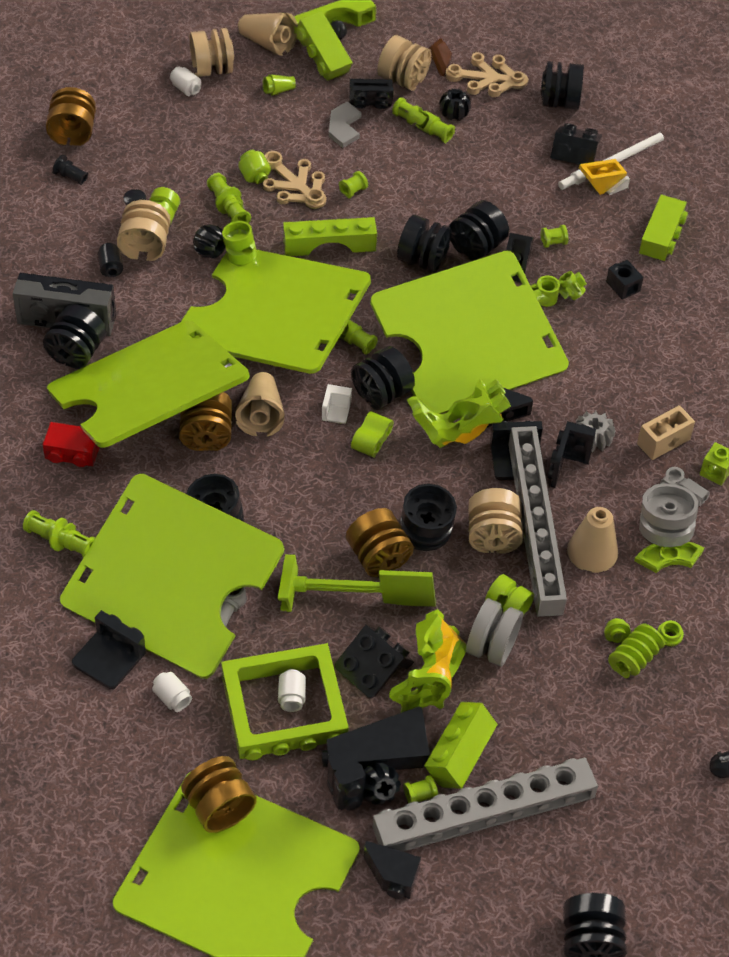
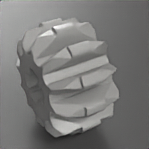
(604, 428)

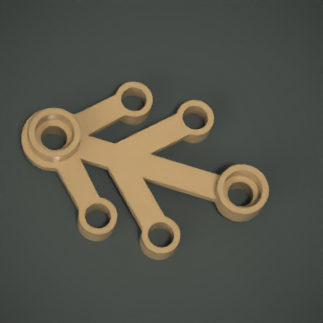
(489, 76)
(311, 197)

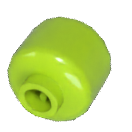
(254, 166)

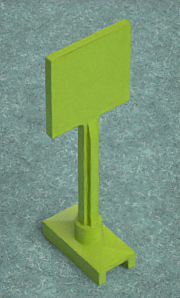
(396, 586)

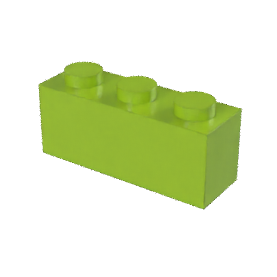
(323, 46)
(663, 228)
(461, 745)

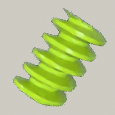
(636, 650)

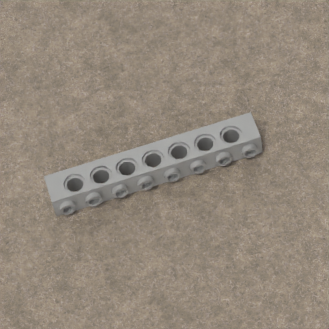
(537, 522)
(475, 817)

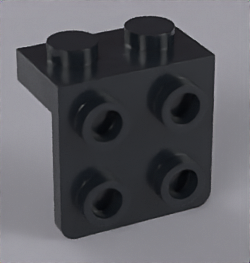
(371, 93)
(575, 144)
(572, 444)
(500, 449)
(110, 651)
(372, 660)

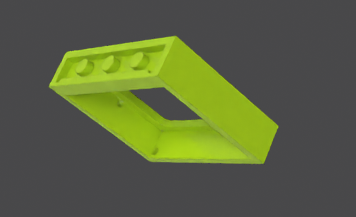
(282, 741)

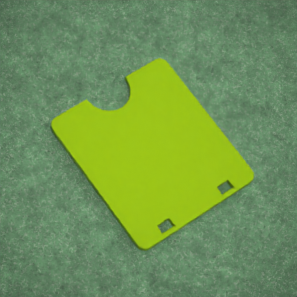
(281, 309)
(470, 329)
(149, 382)
(171, 571)
(234, 886)

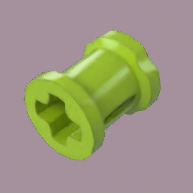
(353, 184)
(554, 236)
(420, 790)

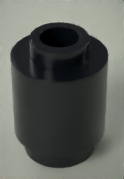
(110, 260)

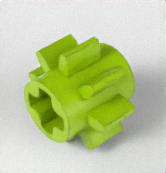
(572, 285)

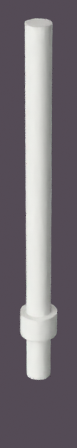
(578, 177)

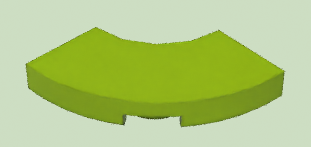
(658, 557)

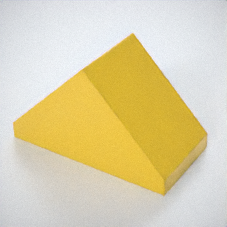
(603, 174)

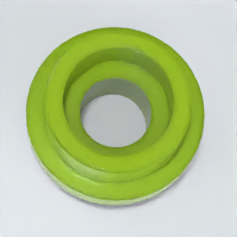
(673, 627)
(617, 630)

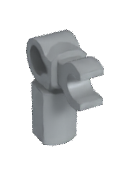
(676, 476)

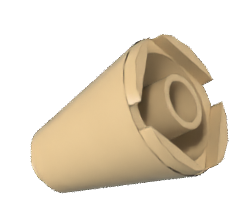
(270, 30)
(260, 406)
(594, 542)

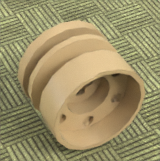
(211, 52)
(404, 62)
(143, 229)
(495, 521)

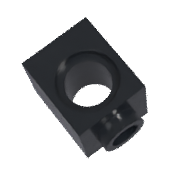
(624, 279)

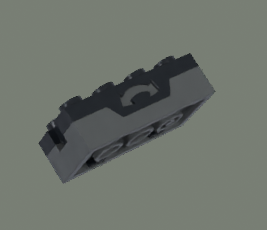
(42, 298)

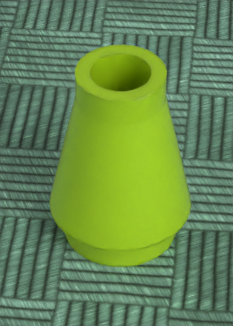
(277, 84)

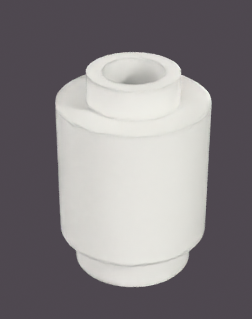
(185, 81)
(291, 690)
(171, 691)

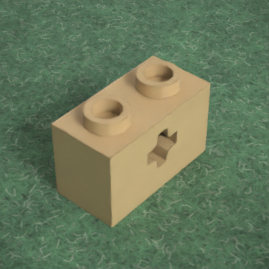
(665, 432)

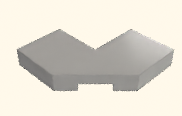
(339, 124)

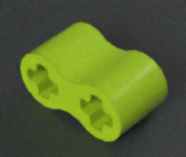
(372, 434)

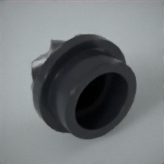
(339, 28)
(720, 764)

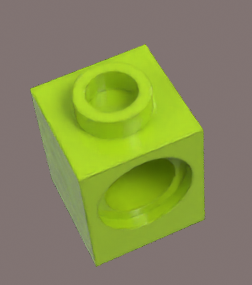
(716, 464)

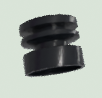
(562, 85)
(479, 230)
(423, 242)
(74, 336)
(383, 377)
(219, 493)
(428, 516)
(594, 926)

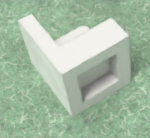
(336, 404)

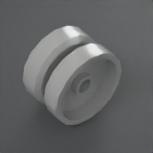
(668, 515)
(494, 632)

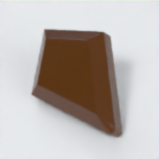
(441, 55)

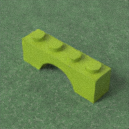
(348, 11)
(305, 236)

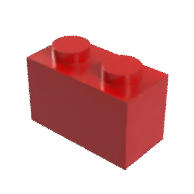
(69, 445)

